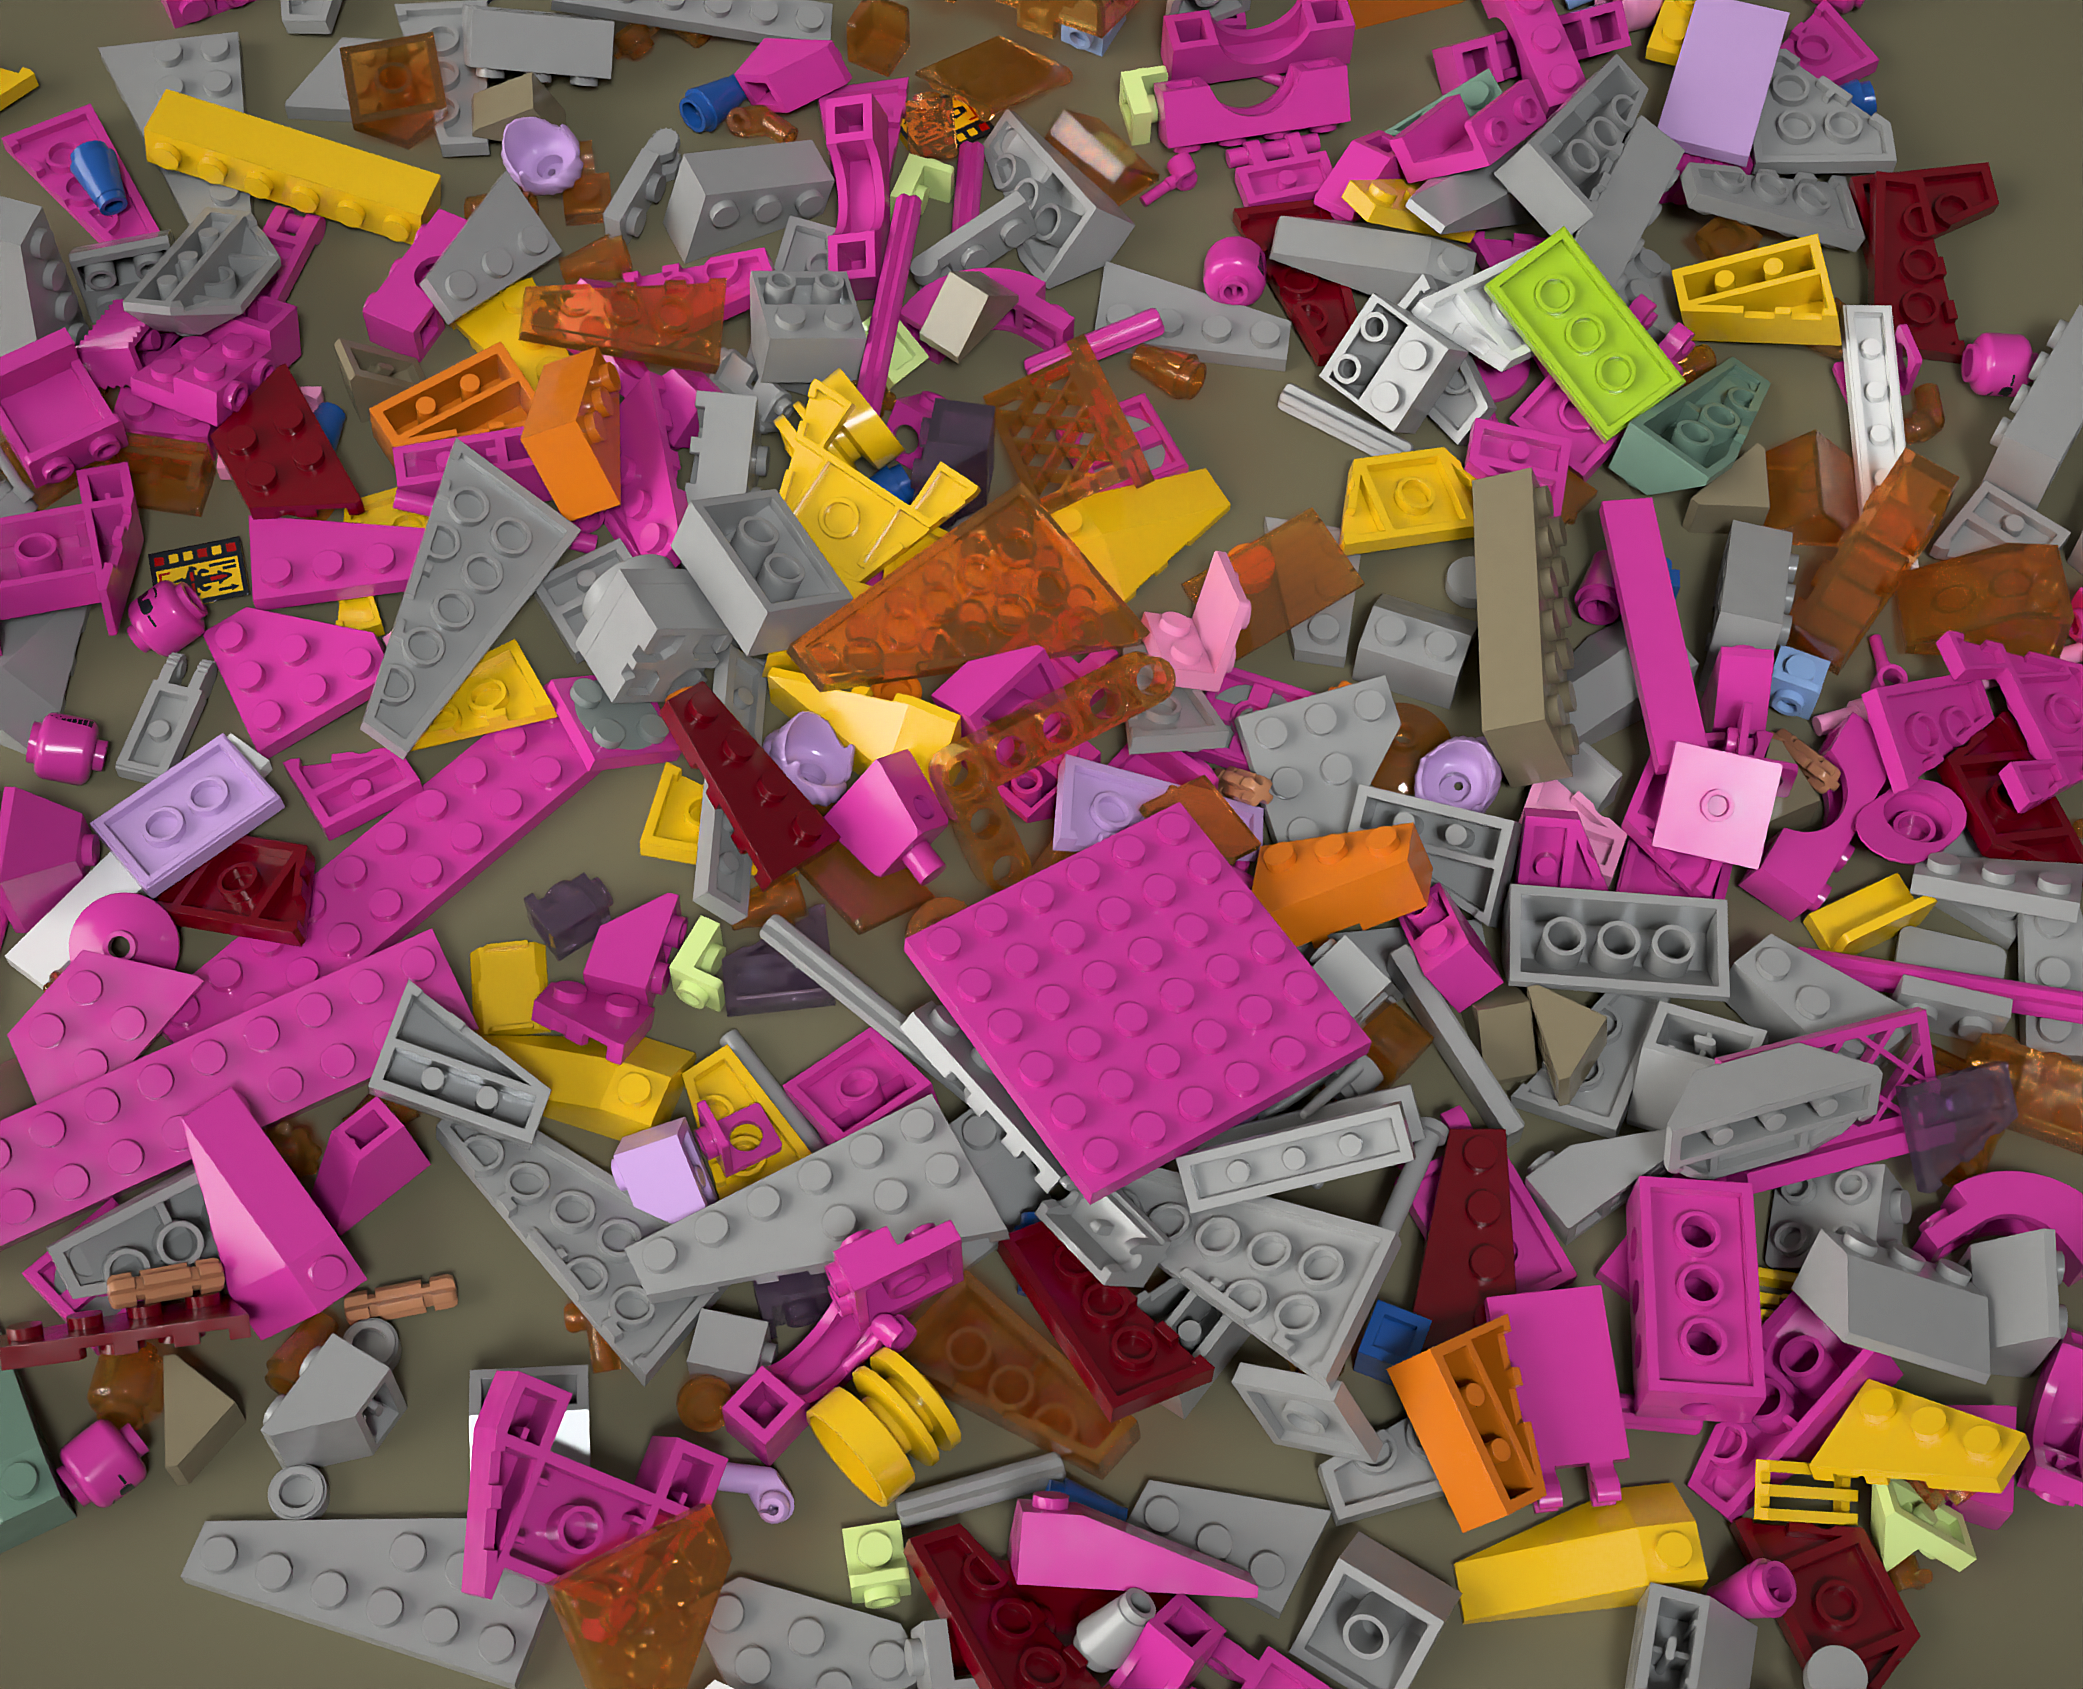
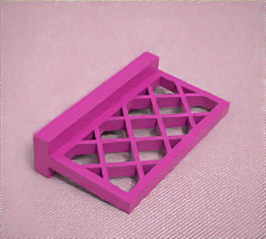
(1864, 1141)

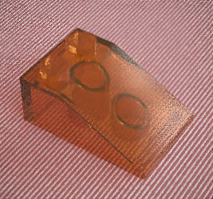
(1993, 594)

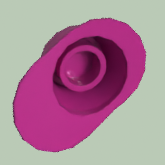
(1912, 822)

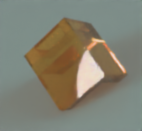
(878, 35)

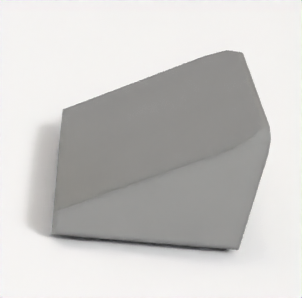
(1593, 777)

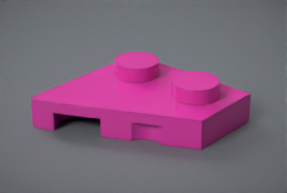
(1505, 448)
(353, 788)

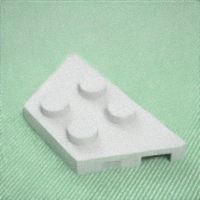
(1474, 321)

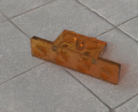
(2045, 1089)

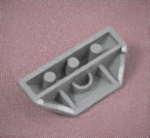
(206, 274)
(1767, 1109)

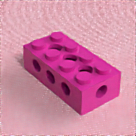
(1696, 1292)

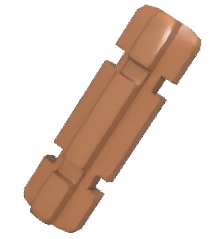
(1817, 770)
(1244, 786)
(165, 1283)
(401, 1299)

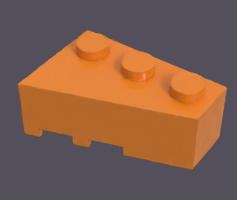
(463, 400)
(576, 433)
(1342, 881)
(1472, 1424)

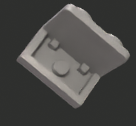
(1951, 1008)
(1851, 1199)

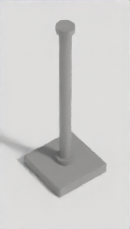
(1298, 1408)

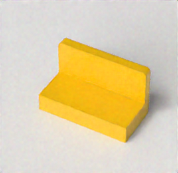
(1867, 917)

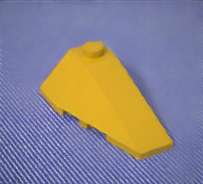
(1138, 530)
(871, 723)
(599, 1093)
(1586, 1559)

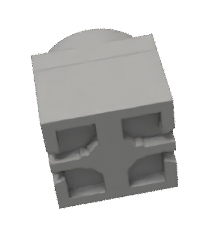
(649, 630)

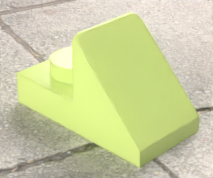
(1906, 1524)

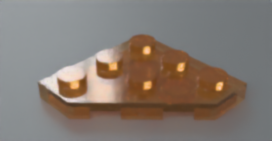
(644, 1605)

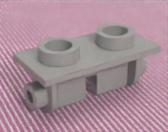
(736, 376)

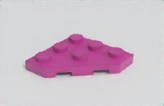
(292, 673)

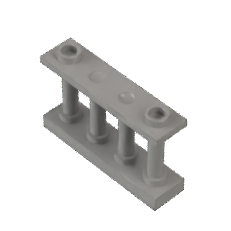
(1300, 1152)

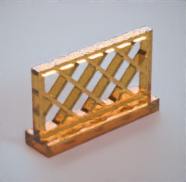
(1084, 388)

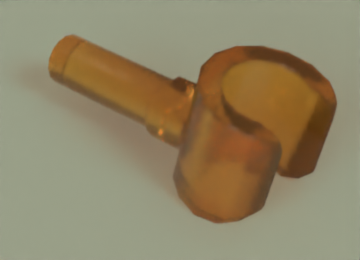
(1909, 1575)

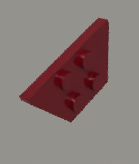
(283, 455)
(1991, 817)
(248, 891)
(1840, 1593)

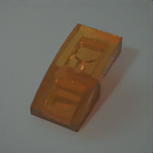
(1395, 1044)

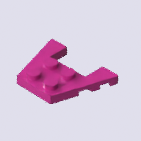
(2047, 705)

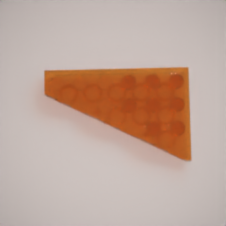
(975, 593)

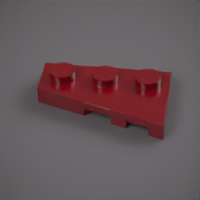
(1954, 193)

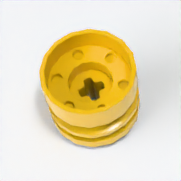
(860, 436)
(894, 1417)

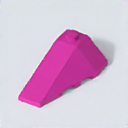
(269, 1233)
(1808, 1389)
(1083, 1548)

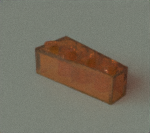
(1872, 560)
(1013, 1377)

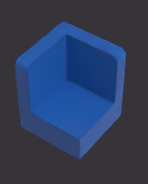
(1390, 1339)

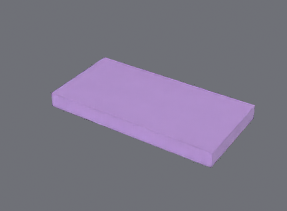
(1723, 78)

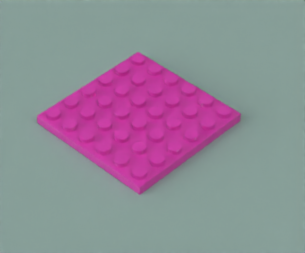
(1135, 1000)

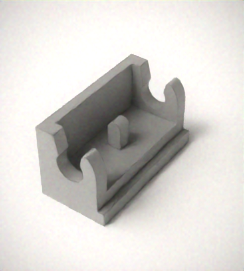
(1107, 1236)

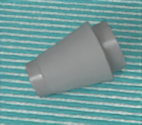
(1112, 1631)

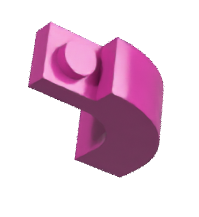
(1030, 318)
(2006, 1206)
(2056, 1427)
(1170, 1648)

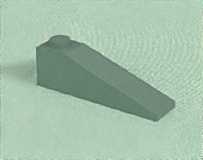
(1692, 432)
(30, 1487)

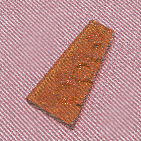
(649, 324)

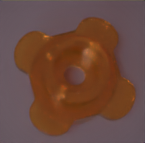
(634, 40)

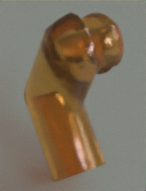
(760, 122)
(1929, 417)
(601, 1354)

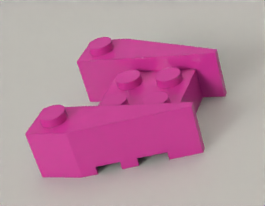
(74, 551)
(549, 1513)

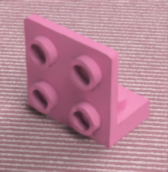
(1203, 645)

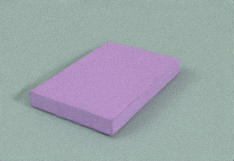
(187, 815)

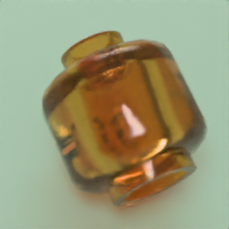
(128, 1387)

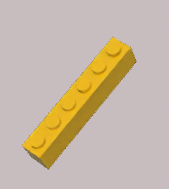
(291, 167)

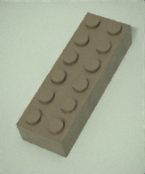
(1523, 629)

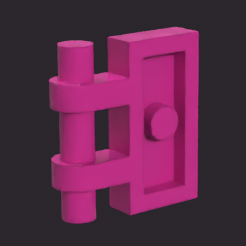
(1281, 180)

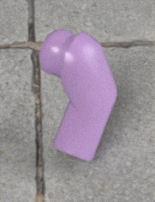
(763, 1487)

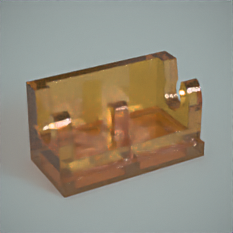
(168, 473)

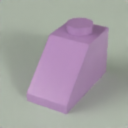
(663, 1171)

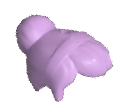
(541, 155)
(812, 757)
(1462, 762)

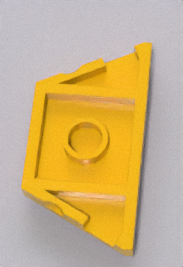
(1406, 501)

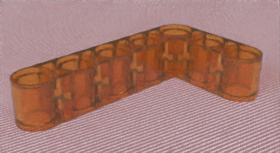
(1031, 750)

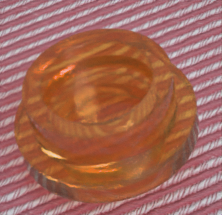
(702, 1401)

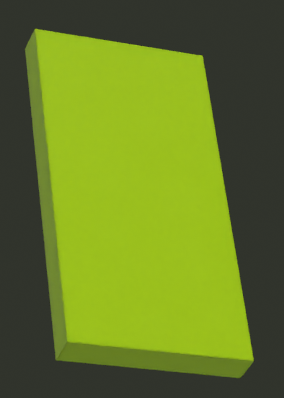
(1584, 334)

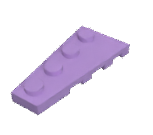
(1104, 800)

